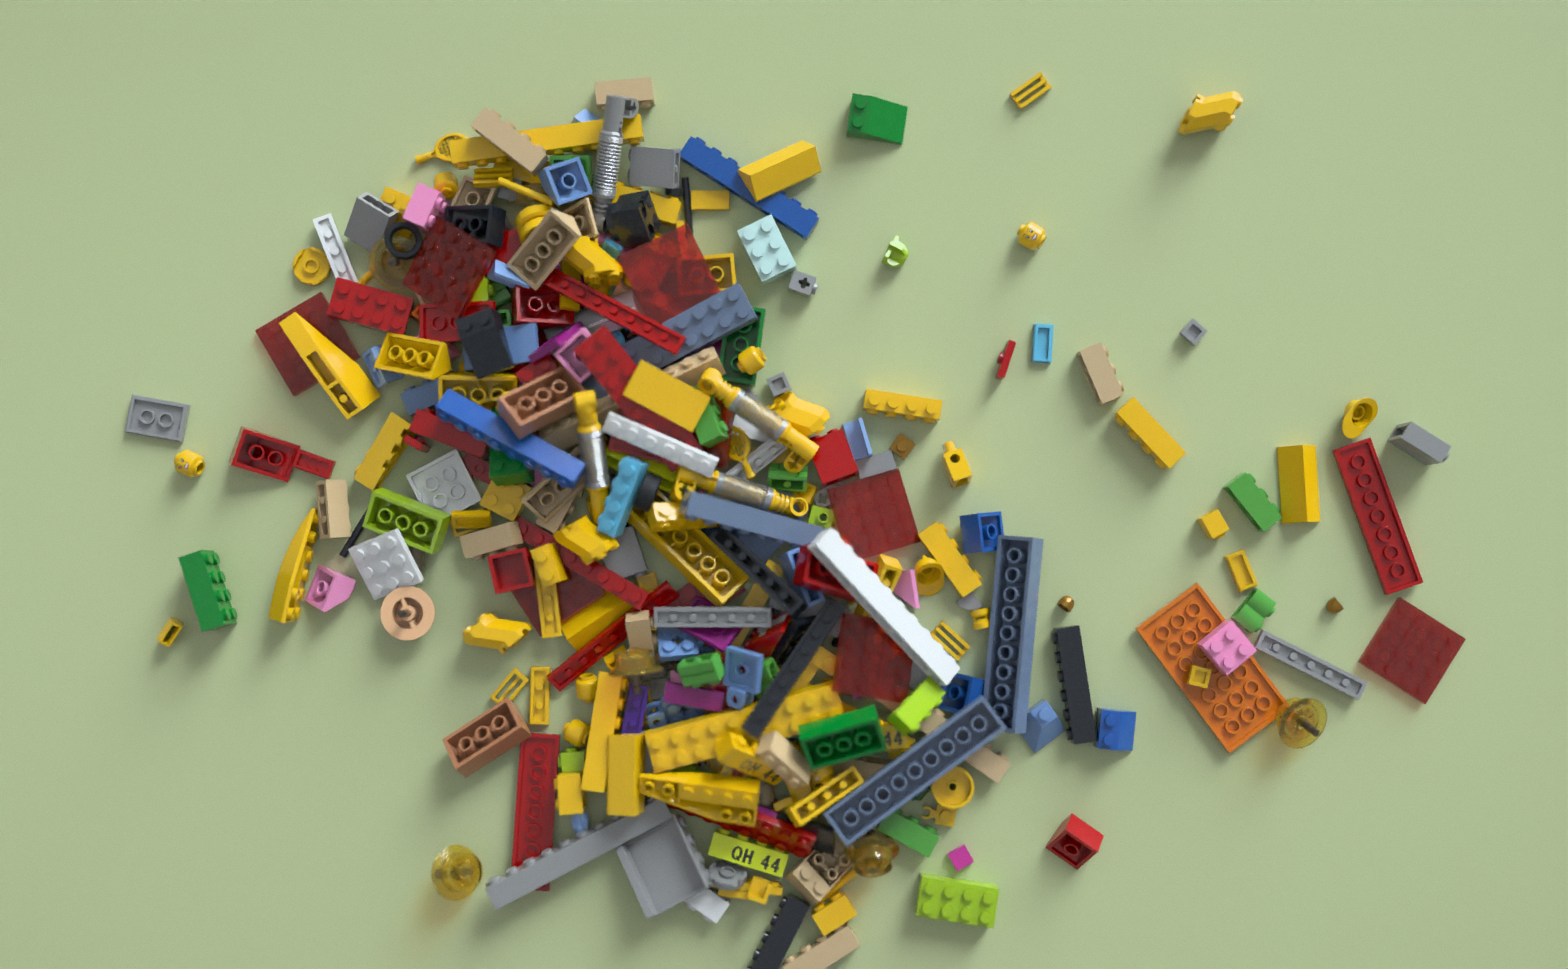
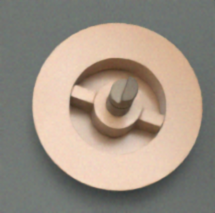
(407, 613)

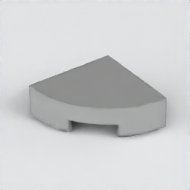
(969, 602)

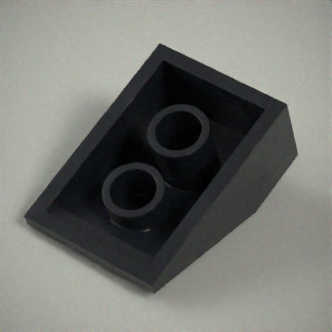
(479, 221)
(485, 342)

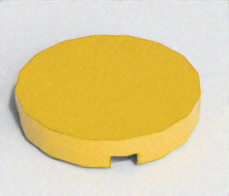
(311, 266)

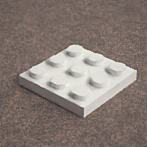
(445, 484)
(385, 563)

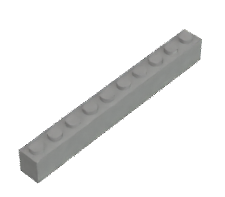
(574, 853)

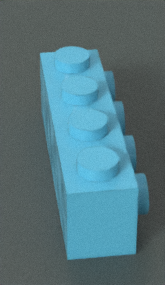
(623, 496)

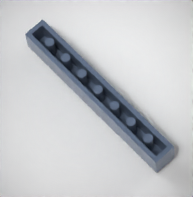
(747, 519)

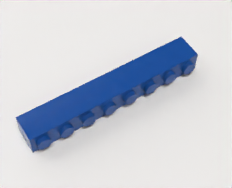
(724, 173)
(494, 430)

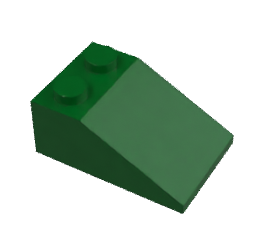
(876, 119)

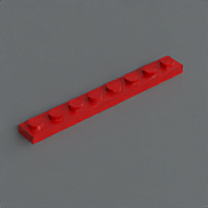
(615, 311)
(594, 571)
(607, 640)

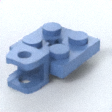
(687, 648)
(742, 684)
(669, 713)

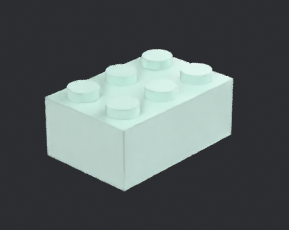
(766, 249)

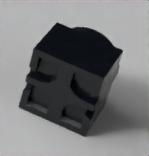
(632, 219)

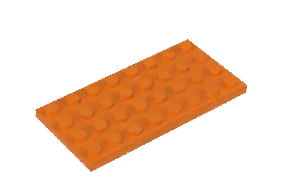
(1233, 704)

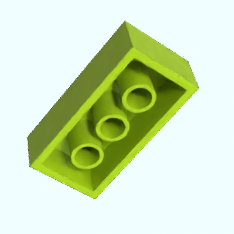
(417, 522)
(956, 900)

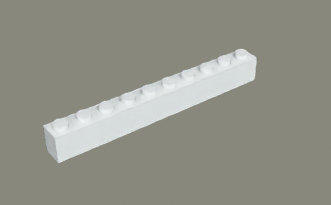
(884, 606)

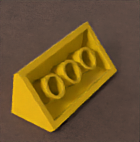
(780, 170)
(413, 356)
(1298, 484)
(594, 619)
(624, 769)

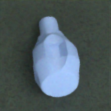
(580, 821)

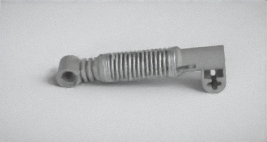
(607, 156)

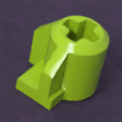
(896, 253)

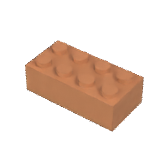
(539, 402)
(486, 737)

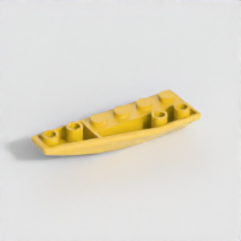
(333, 368)
(294, 572)
(706, 794)

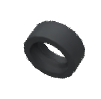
(407, 226)
(647, 492)

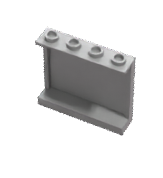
(664, 866)

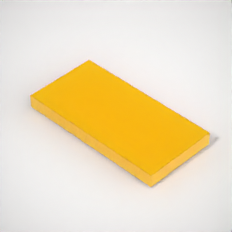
(666, 395)

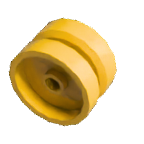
(529, 218)
(962, 790)

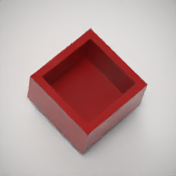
(512, 570)

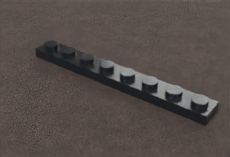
(793, 668)

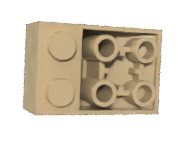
(818, 873)

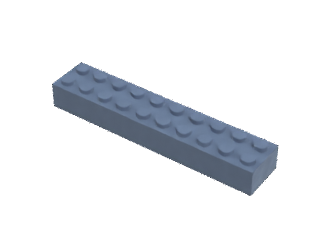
(700, 325)
(1013, 629)
(914, 770)

